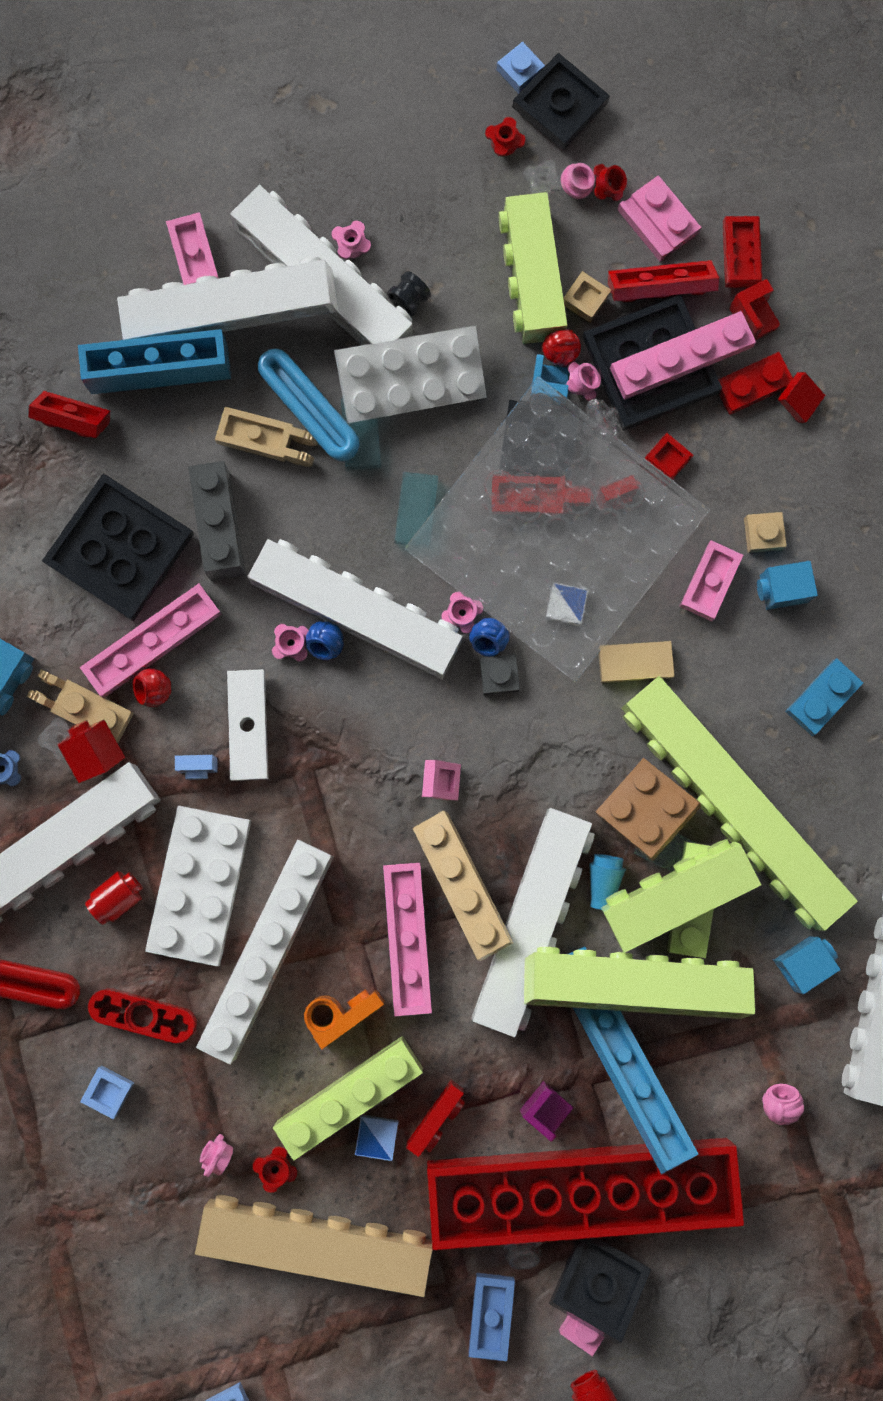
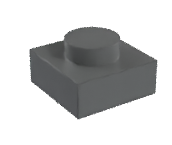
(499, 674)

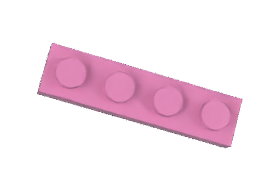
(682, 355)
(150, 641)
(407, 939)

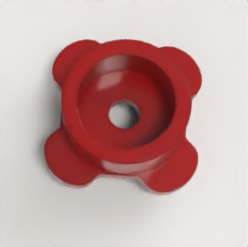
(503, 146)
(609, 182)
(272, 1180)

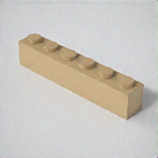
(314, 1245)

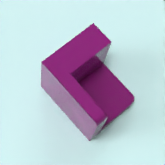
(546, 1110)

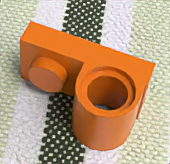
(361, 1007)

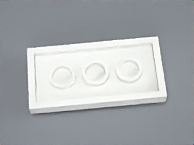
(410, 374)
(198, 886)

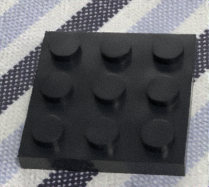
(635, 334)
(118, 547)

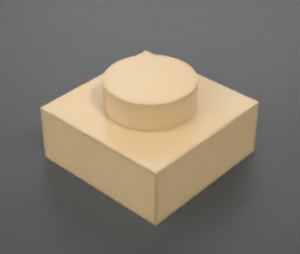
(586, 297)
(765, 532)

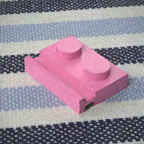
(659, 218)

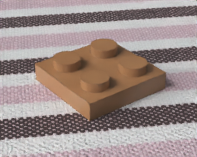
(648, 809)

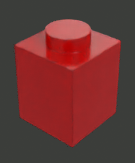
(90, 750)

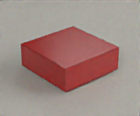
(801, 397)
(669, 456)

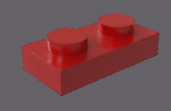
(754, 383)
(69, 414)
(427, 1132)

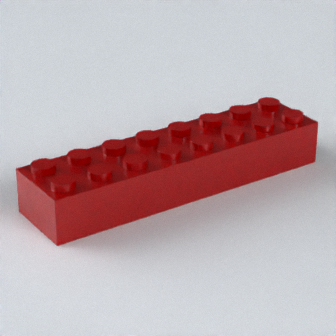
(580, 1195)

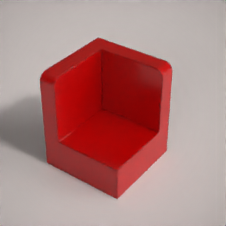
(756, 308)

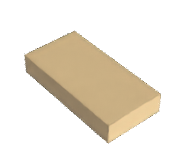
(636, 662)

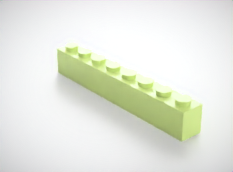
(738, 805)

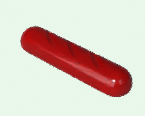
(38, 985)

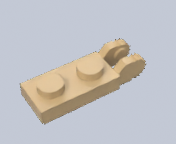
(263, 436)
(81, 704)

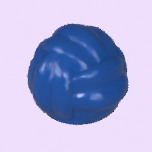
(489, 637)
(324, 640)

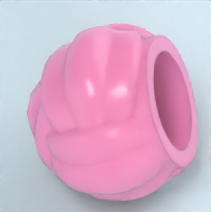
(783, 1104)

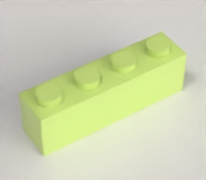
(534, 266)
(680, 895)
(348, 1098)

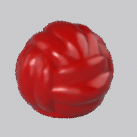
(561, 347)
(151, 687)

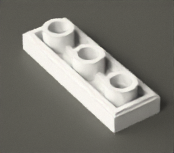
(247, 702)

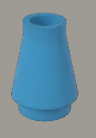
(605, 878)

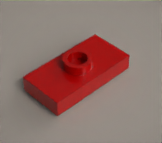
(742, 251)

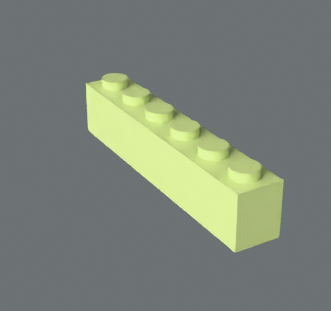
(638, 985)

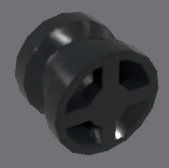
(409, 293)

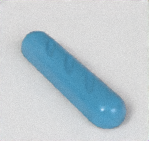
(308, 405)

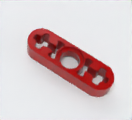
(118, 999)

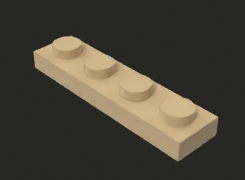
(462, 886)

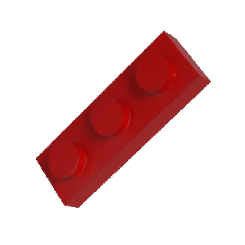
(663, 281)

